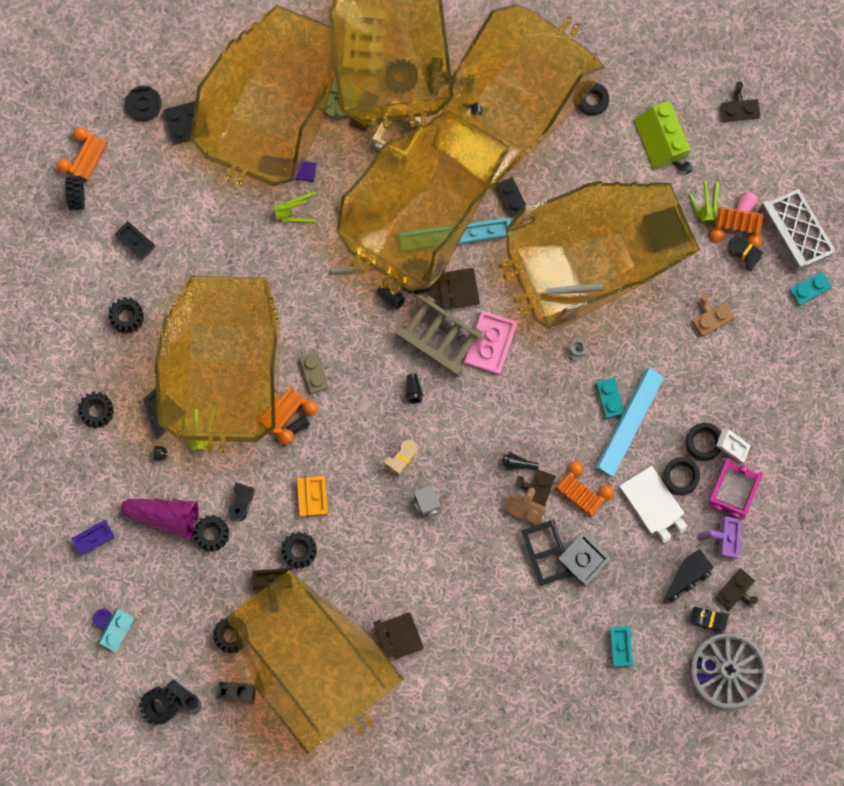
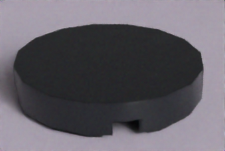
(140, 108)

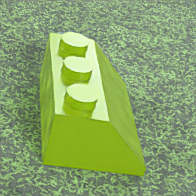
(662, 135)

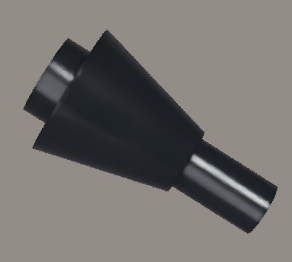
(512, 462)

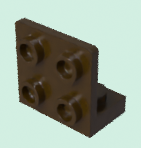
(458, 289)
(398, 636)

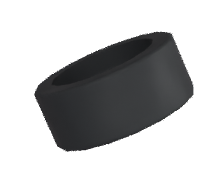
(690, 445)
(685, 462)

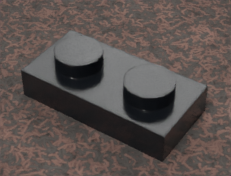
(510, 196)
(135, 240)

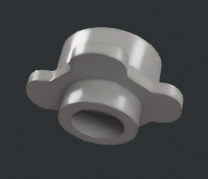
(578, 343)

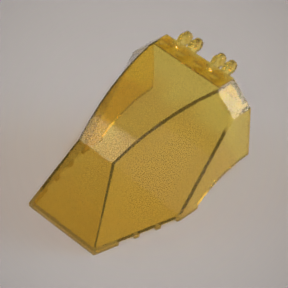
(390, 59)
(418, 200)
(594, 237)

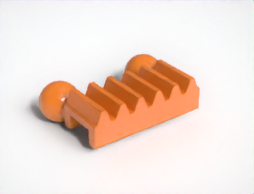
(88, 156)
(737, 220)
(287, 407)
(579, 494)

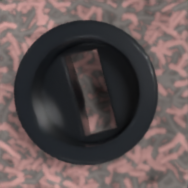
(159, 453)

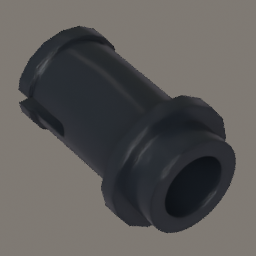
(298, 425)

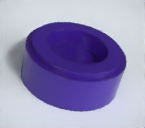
(102, 618)

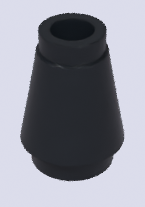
(393, 301)
(413, 389)

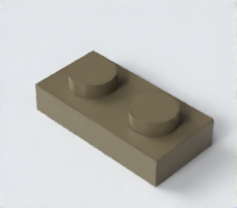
(314, 373)

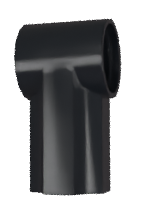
(184, 696)

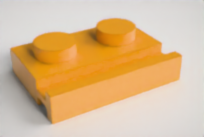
(312, 496)

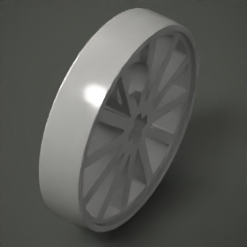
(734, 677)

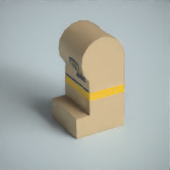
(403, 458)

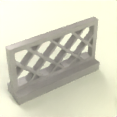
(782, 234)

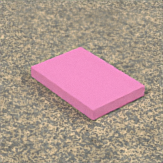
(493, 350)

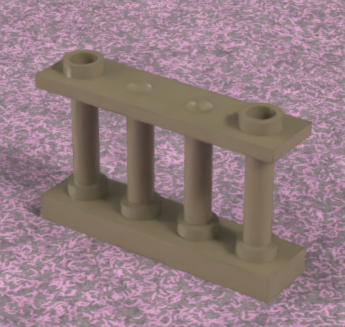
(439, 352)

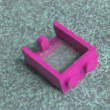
(735, 489)

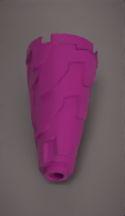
(170, 516)

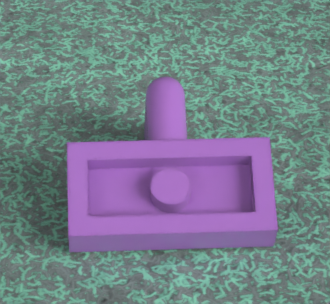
(728, 537)

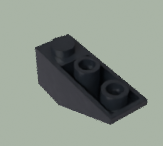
(692, 569)

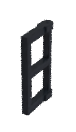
(551, 523)

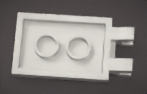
(653, 503)

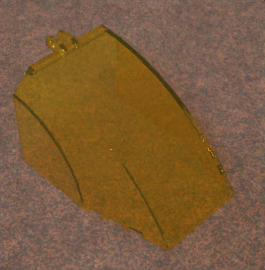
(523, 78)
(266, 98)
(219, 358)
(310, 661)

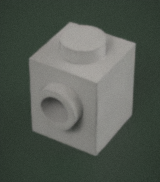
(427, 502)

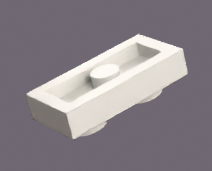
(733, 445)

